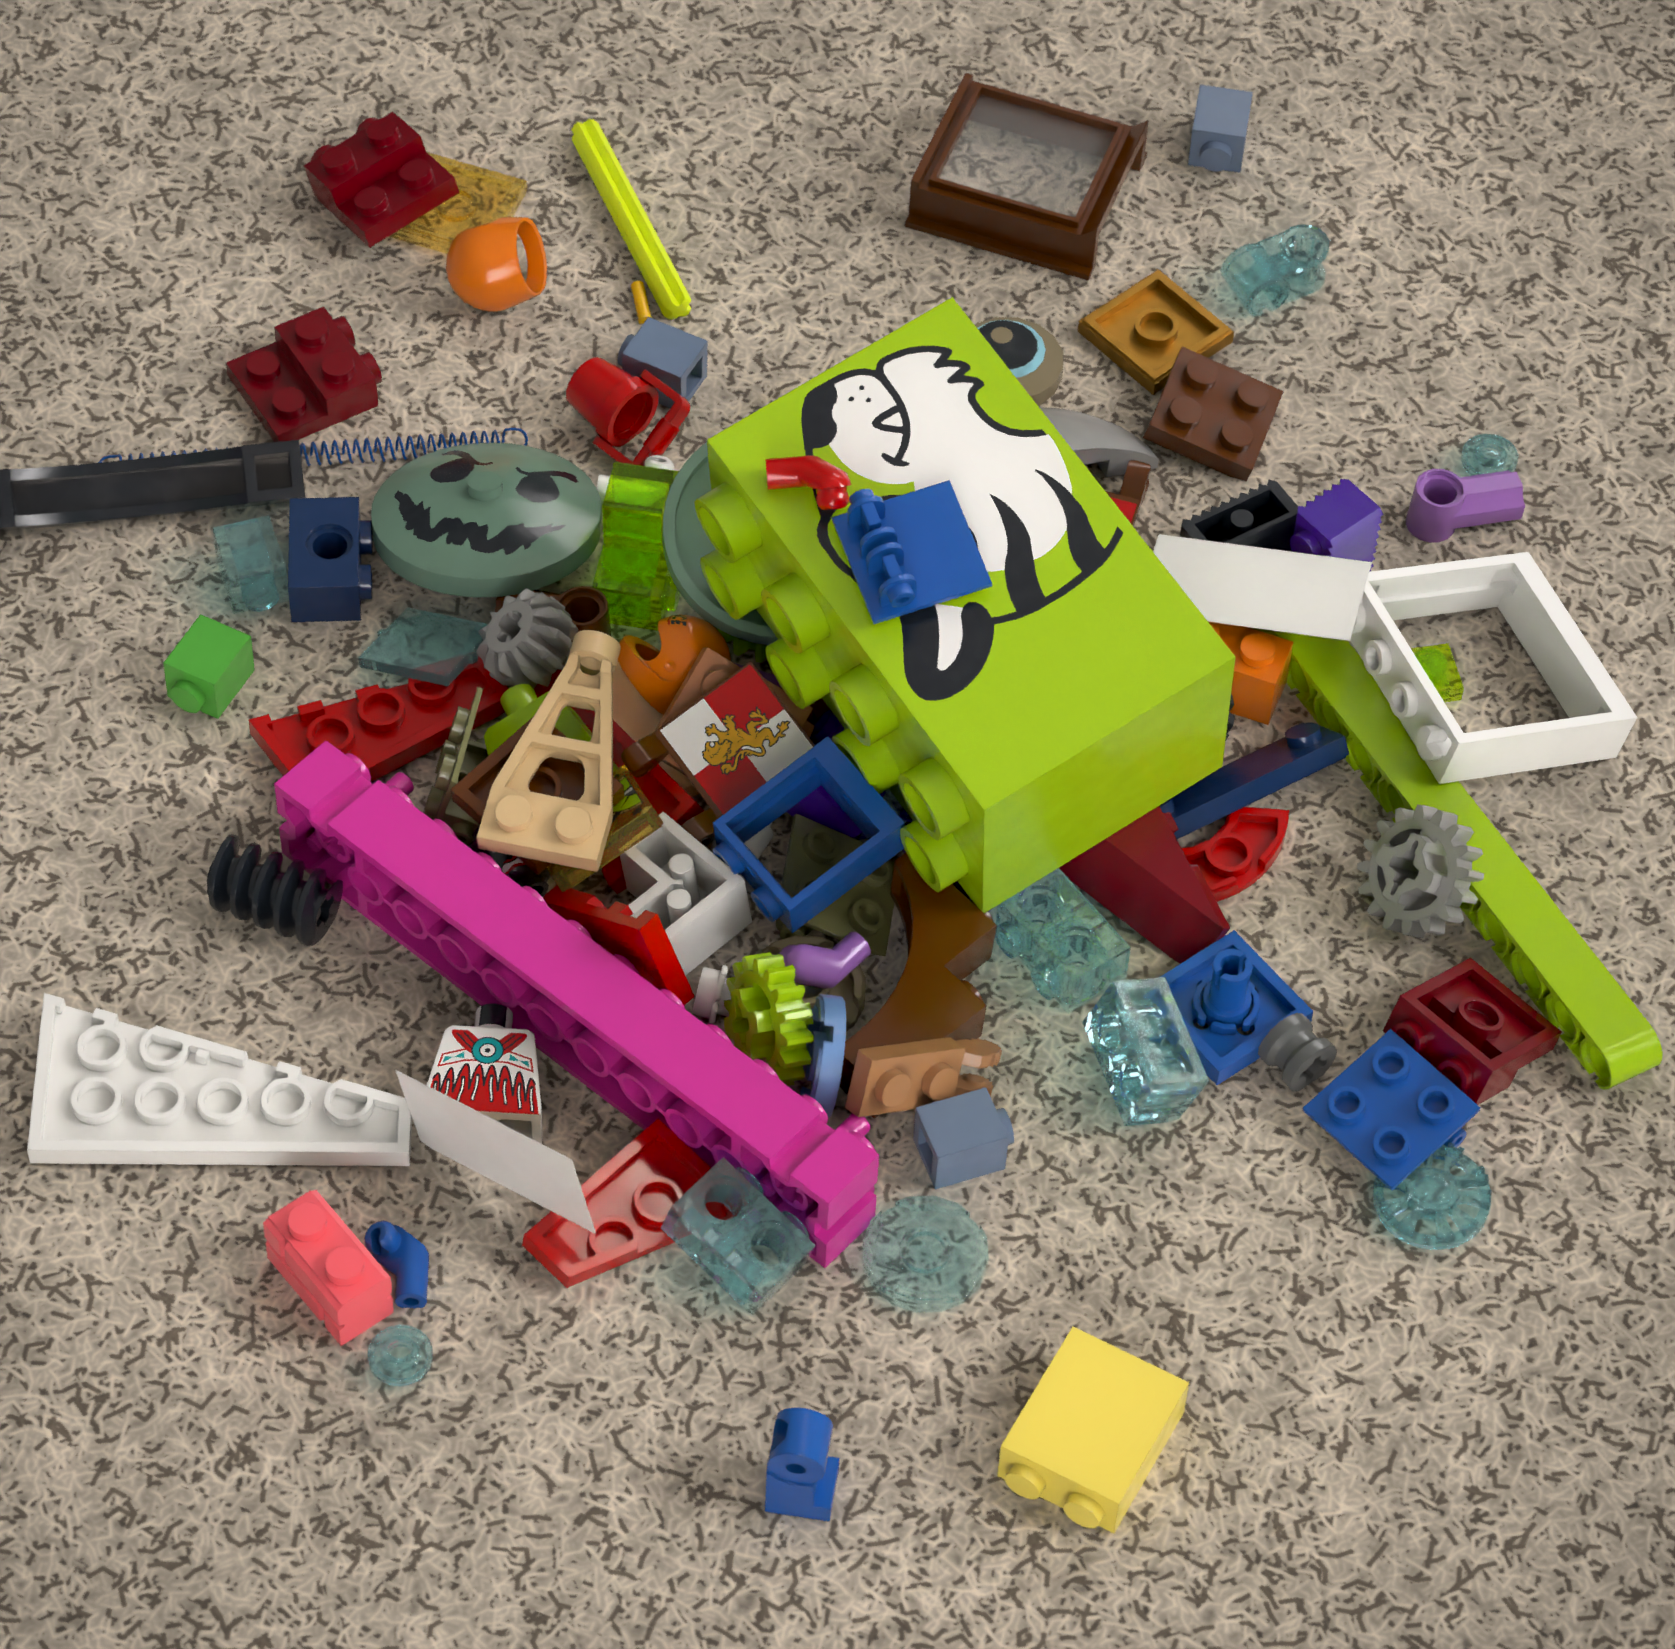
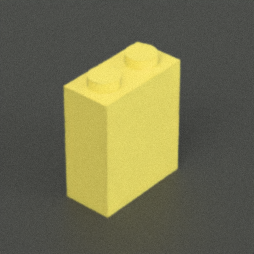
(1092, 1431)

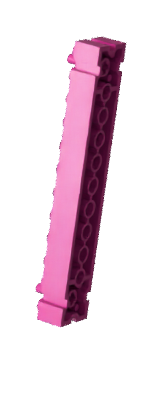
(575, 996)

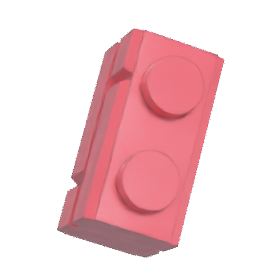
(328, 1266)

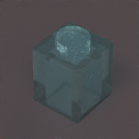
(251, 564)

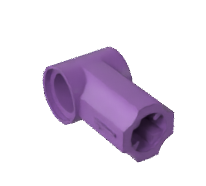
(1453, 502)

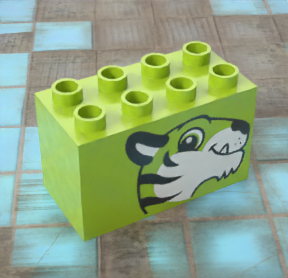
(997, 717)

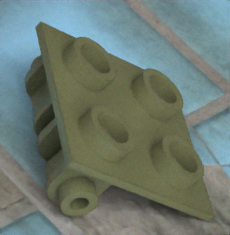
(455, 761)
(862, 909)

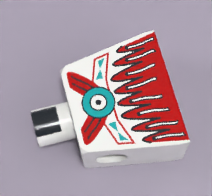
(492, 1070)

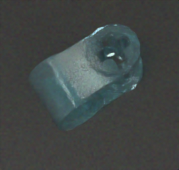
(1272, 273)

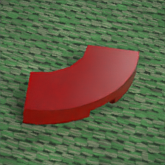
(1240, 850)

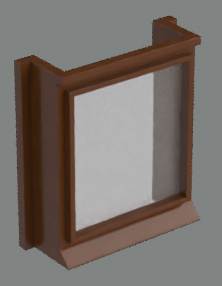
(1023, 177)

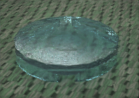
(926, 1272)

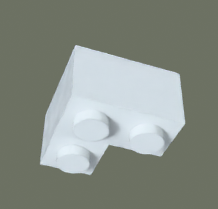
(688, 889)

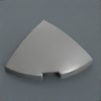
(1100, 441)

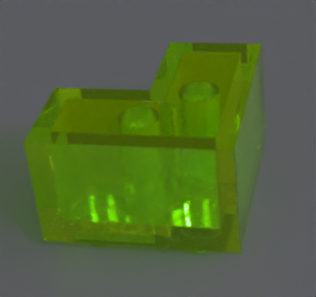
(632, 555)

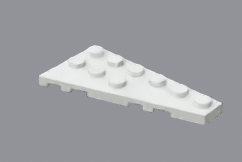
(182, 1100)

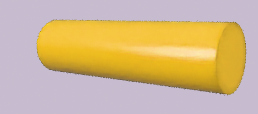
(640, 301)

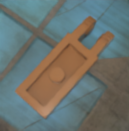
(917, 1074)

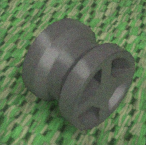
(1297, 1051)

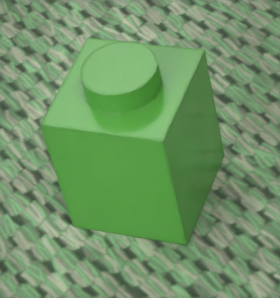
(208, 667)

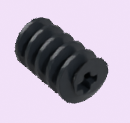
(270, 894)

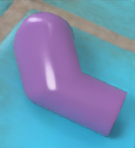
(825, 966)

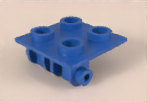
(910, 550)
(1392, 1109)

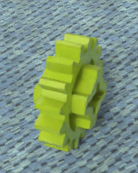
(769, 1015)

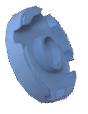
(826, 1050)

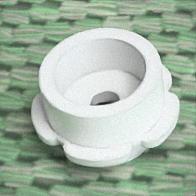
(711, 994)

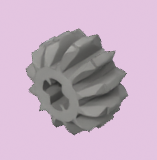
(527, 639)

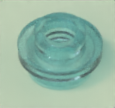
(1475, 456)
(402, 1370)

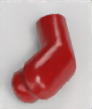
(810, 472)

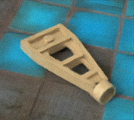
(548, 825)

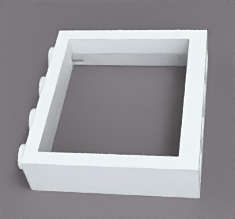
(1514, 584)

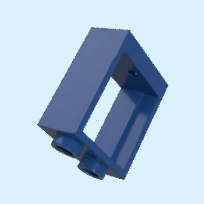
(824, 767)

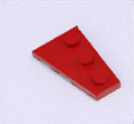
(637, 939)
(626, 1206)

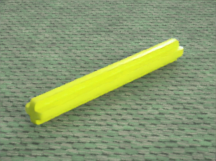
(631, 219)

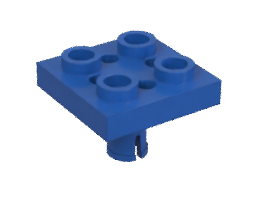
(1230, 990)

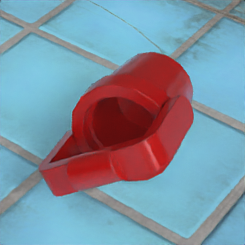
(623, 407)

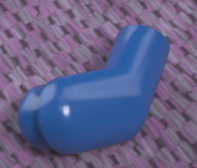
(402, 1257)

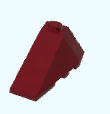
(1151, 886)

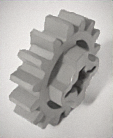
(1418, 866)

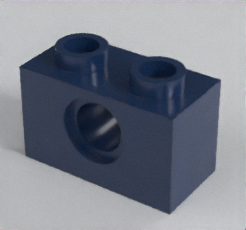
(326, 559)

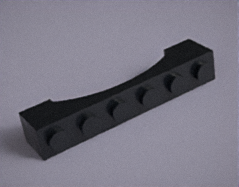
(151, 486)

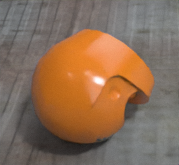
(486, 266)
(661, 672)

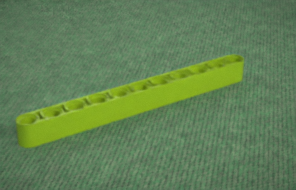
(1511, 907)

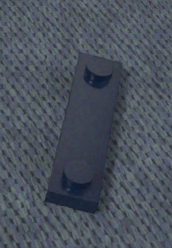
(1255, 776)

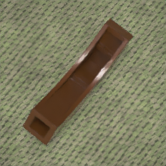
(945, 944)

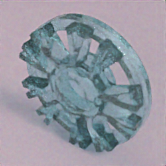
(1433, 1197)

